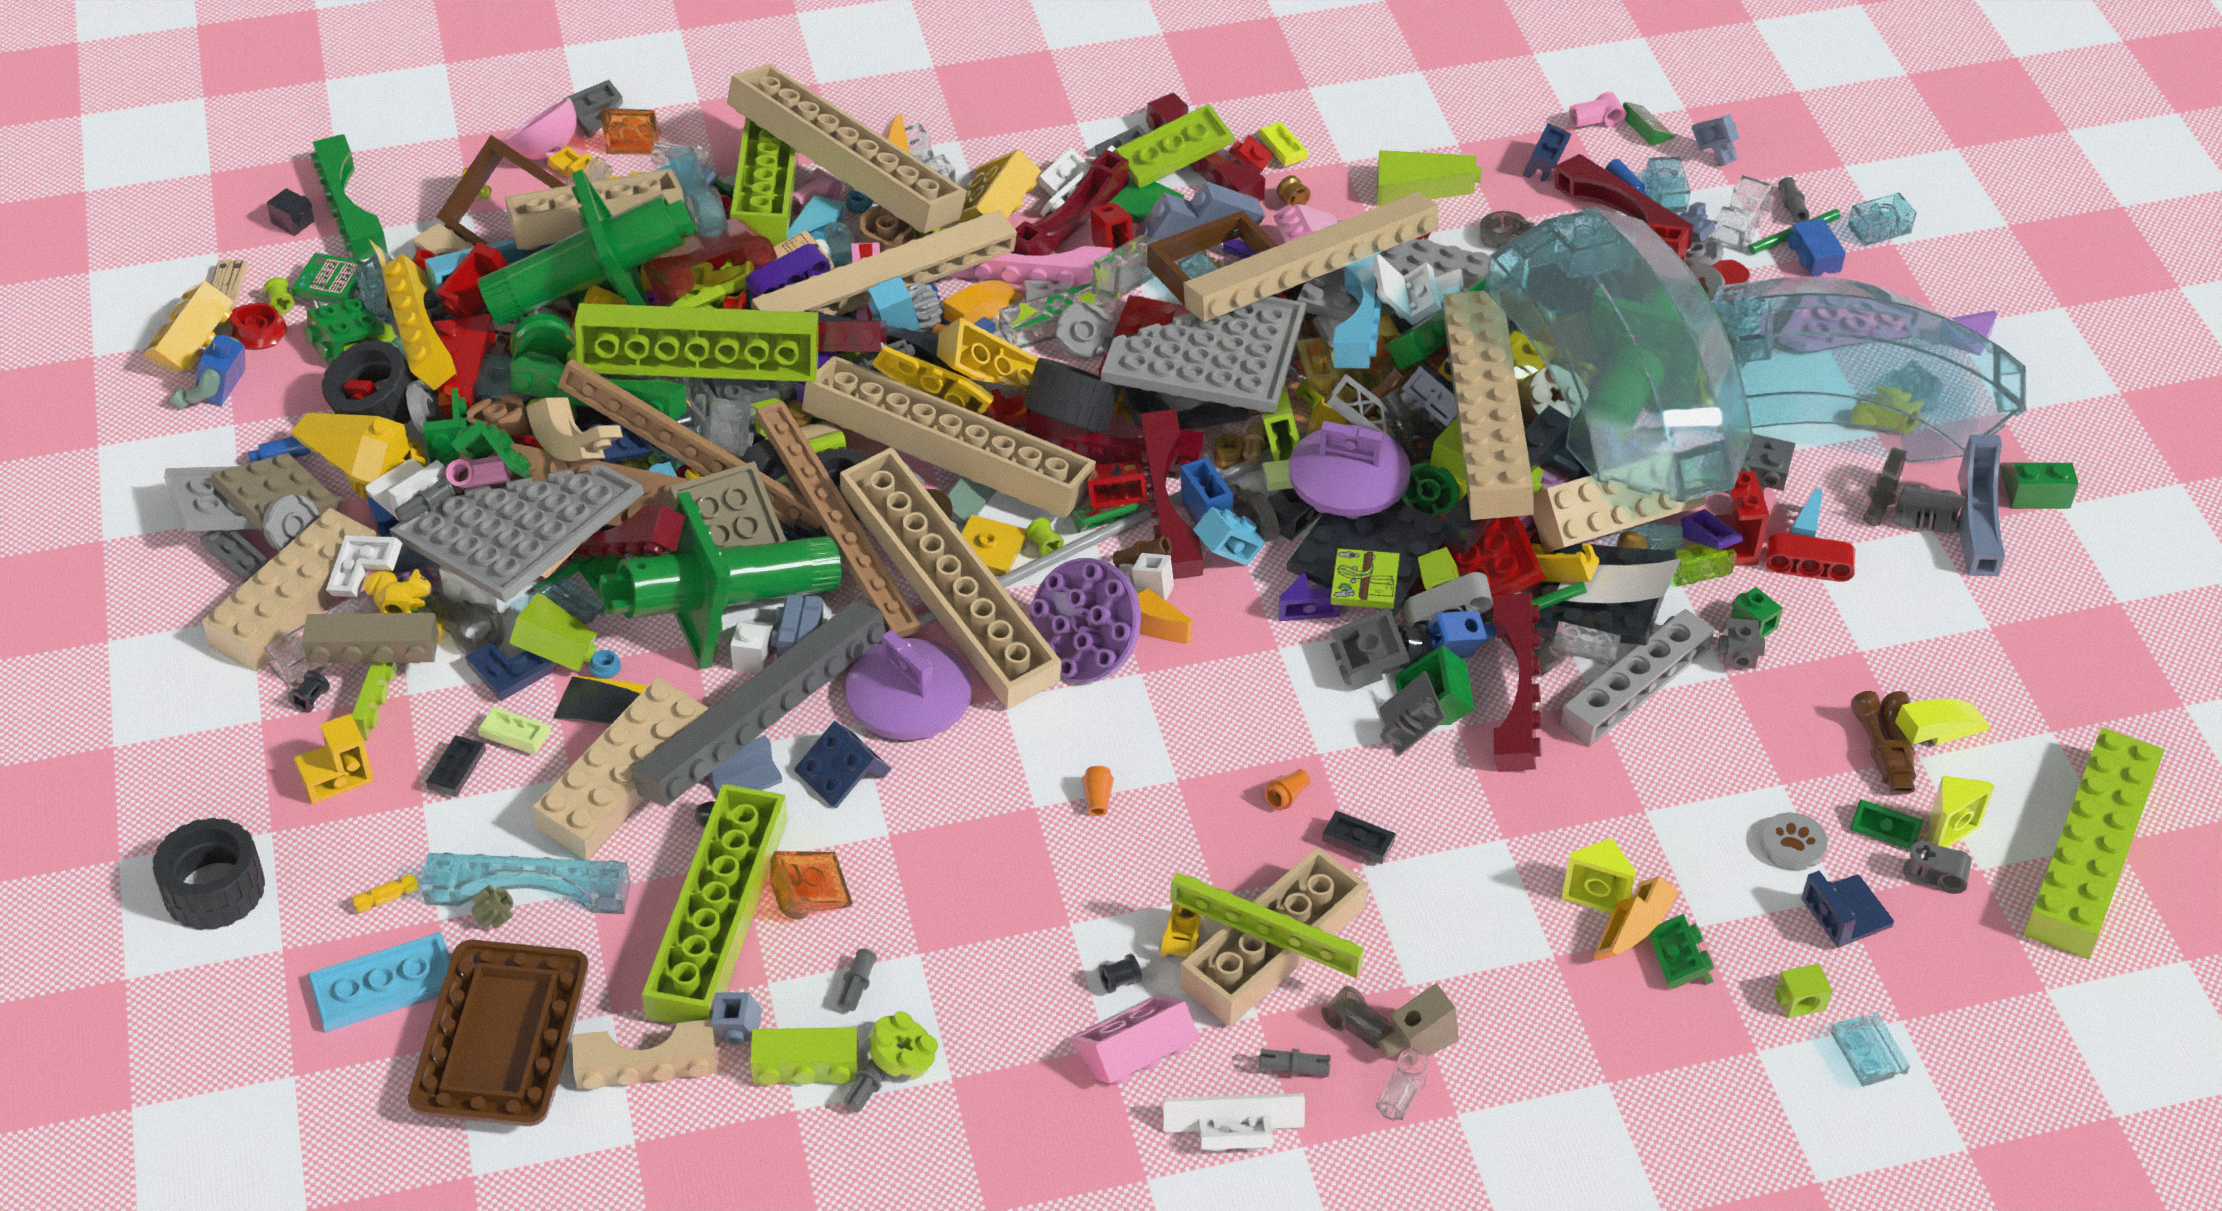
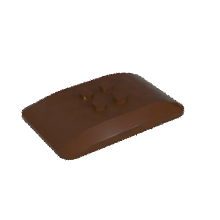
(499, 1033)

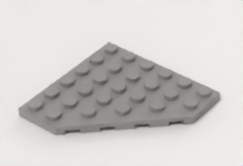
(1330, 298)
(1225, 360)
(517, 531)

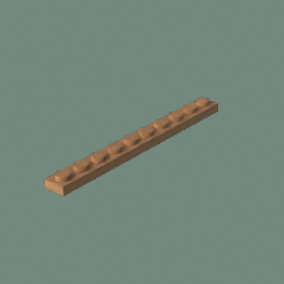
(674, 437)
(837, 519)

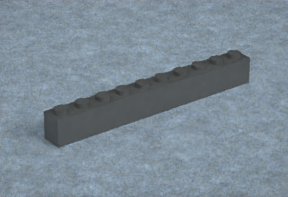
(758, 704)

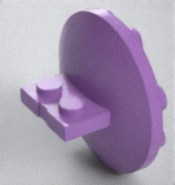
(1349, 470)
(1087, 618)
(908, 688)

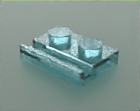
(571, 599)
(1869, 1049)

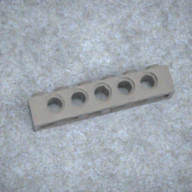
(1636, 677)

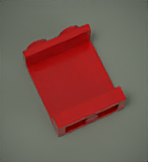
(461, 290)
(1749, 520)

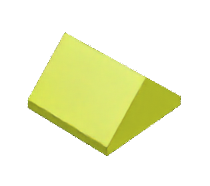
(1958, 809)
(1598, 876)

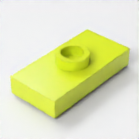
(1283, 144)

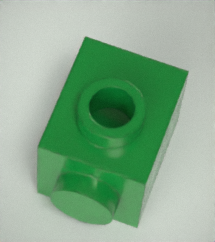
(1760, 607)

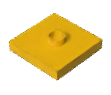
(994, 542)

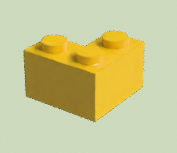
(338, 764)

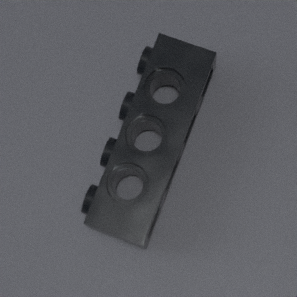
(1292, 513)

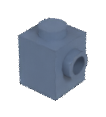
(735, 1016)

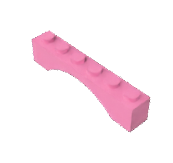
(1067, 267)

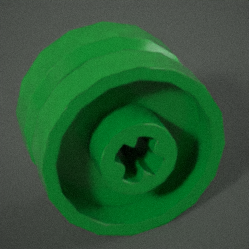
(542, 335)

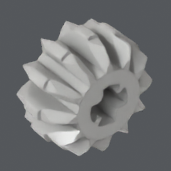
(925, 305)

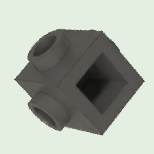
(1738, 649)

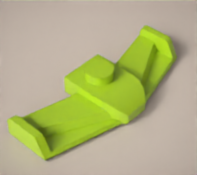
(730, 279)

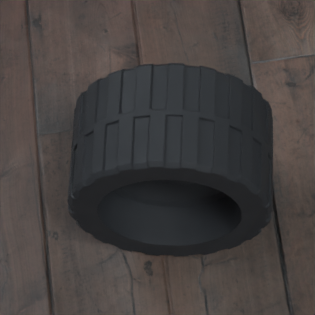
(373, 363)
(1071, 395)
(200, 845)

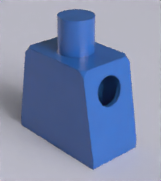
(1211, 493)
(1460, 632)

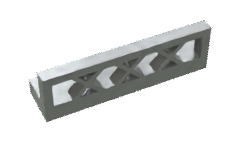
(1355, 417)

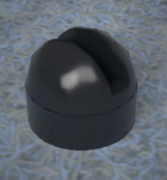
(703, 813)

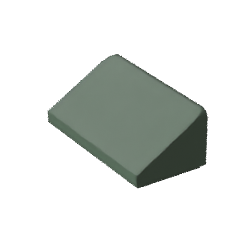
(968, 499)

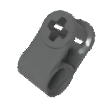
(1941, 867)

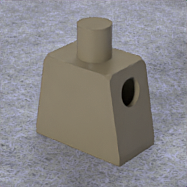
(1422, 1024)

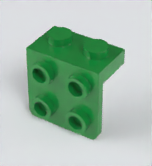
(339, 324)
(441, 433)
(482, 439)

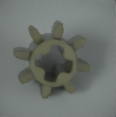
(492, 906)

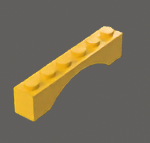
(423, 348)

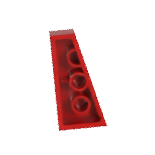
(467, 343)

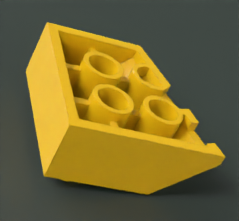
(999, 186)
(189, 327)

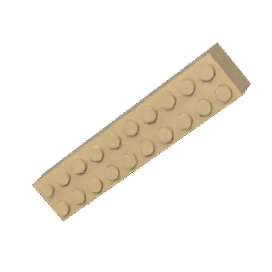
(846, 148)
(1487, 407)
(949, 436)
(950, 578)

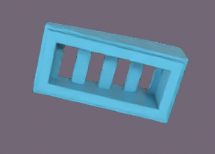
(1807, 520)

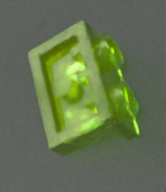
(1702, 563)

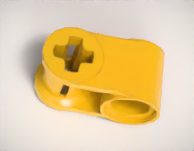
(1181, 934)

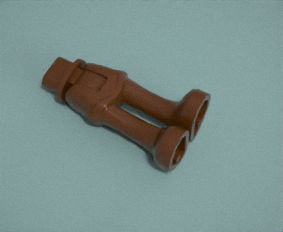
(1893, 756)

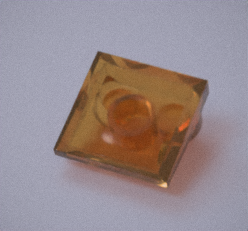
(629, 130)
(807, 882)

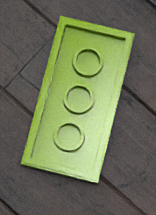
(1175, 145)

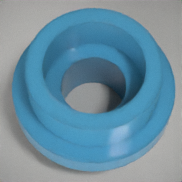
(858, 202)
(605, 664)

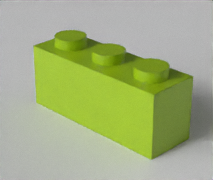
(804, 1055)

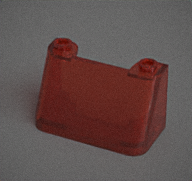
(671, 272)

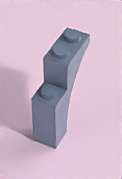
(1174, 214)
(1979, 514)

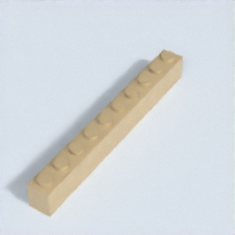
(1310, 256)
(915, 262)

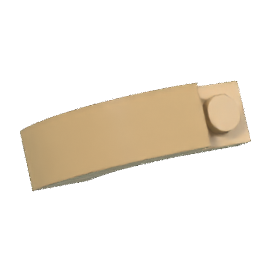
(560, 436)

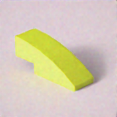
(1940, 720)

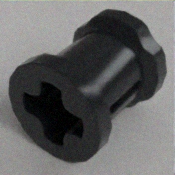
(309, 691)
(1120, 973)

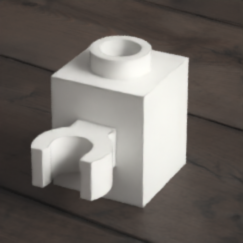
(1151, 572)

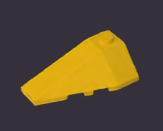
(984, 355)
(933, 380)
(355, 443)

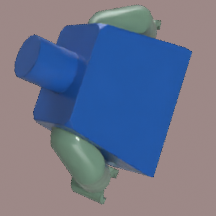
(217, 373)

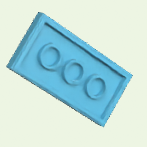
(380, 982)

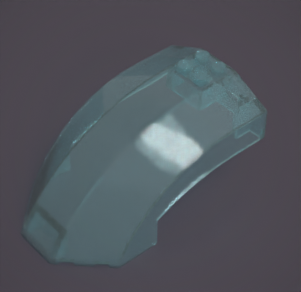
(1630, 351)
(1867, 360)

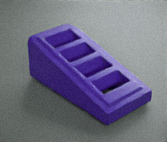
(1709, 530)

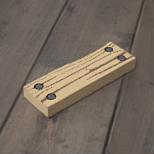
(229, 279)

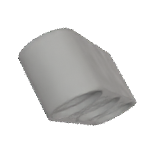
(1461, 594)

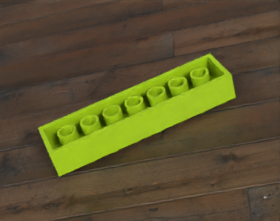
(764, 183)
(697, 342)
(2094, 843)
(715, 905)

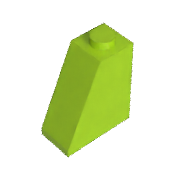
(553, 634)

